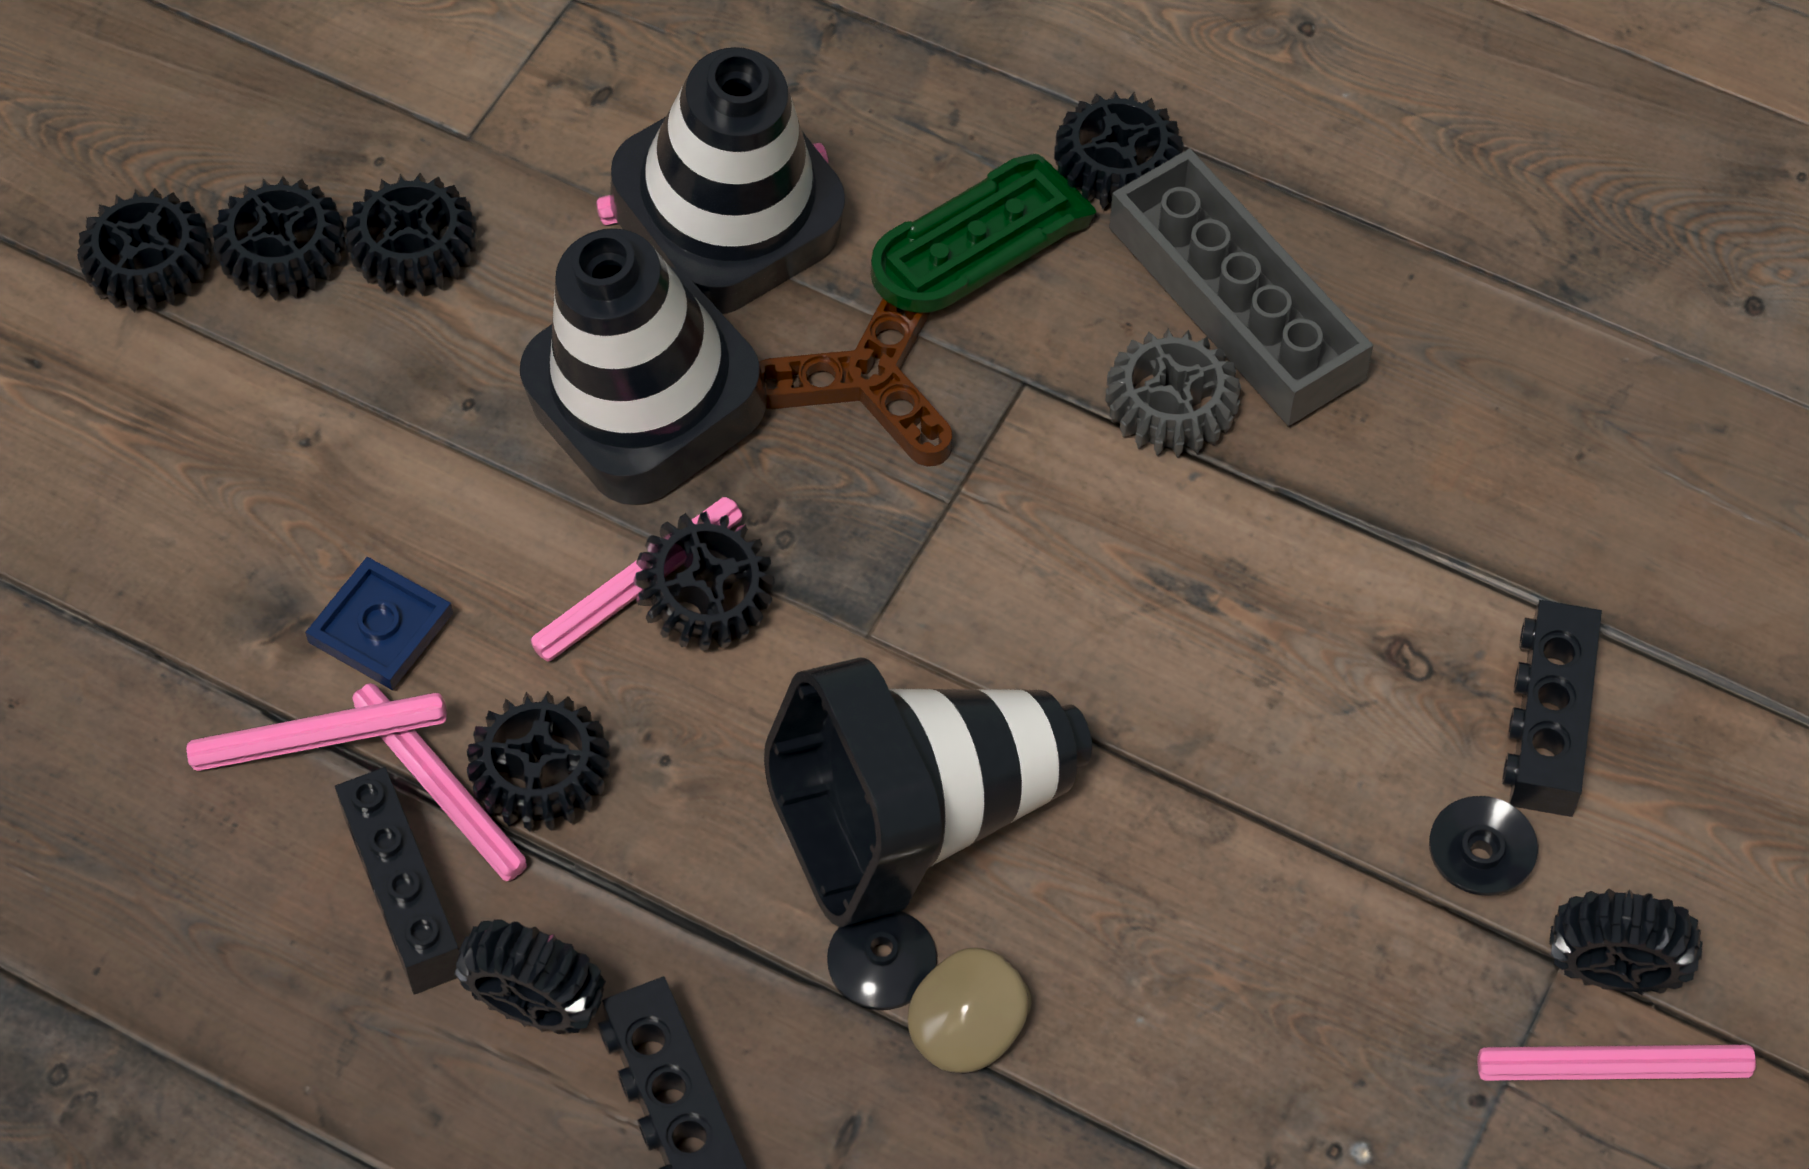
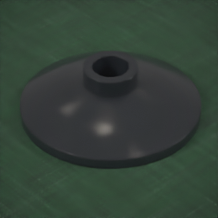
(1489, 826)
(881, 980)

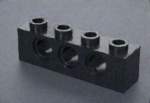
(1572, 637)
(399, 880)
(652, 1015)

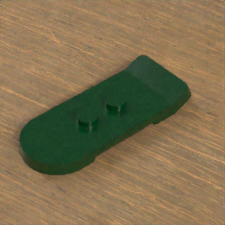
(977, 235)

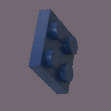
(379, 623)

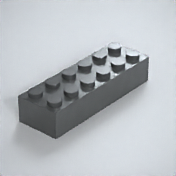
(1240, 286)

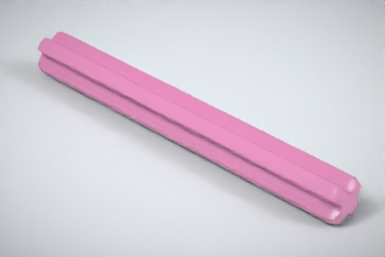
(613, 596)
(316, 731)
(449, 793)
(1616, 1062)

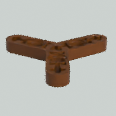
(873, 392)

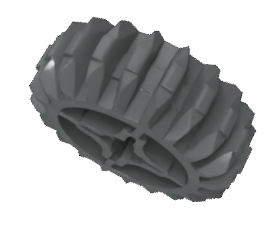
(1163, 407)

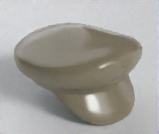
(968, 1010)

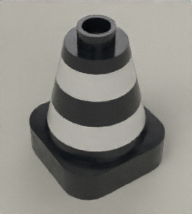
(730, 182)
(638, 370)
(905, 777)

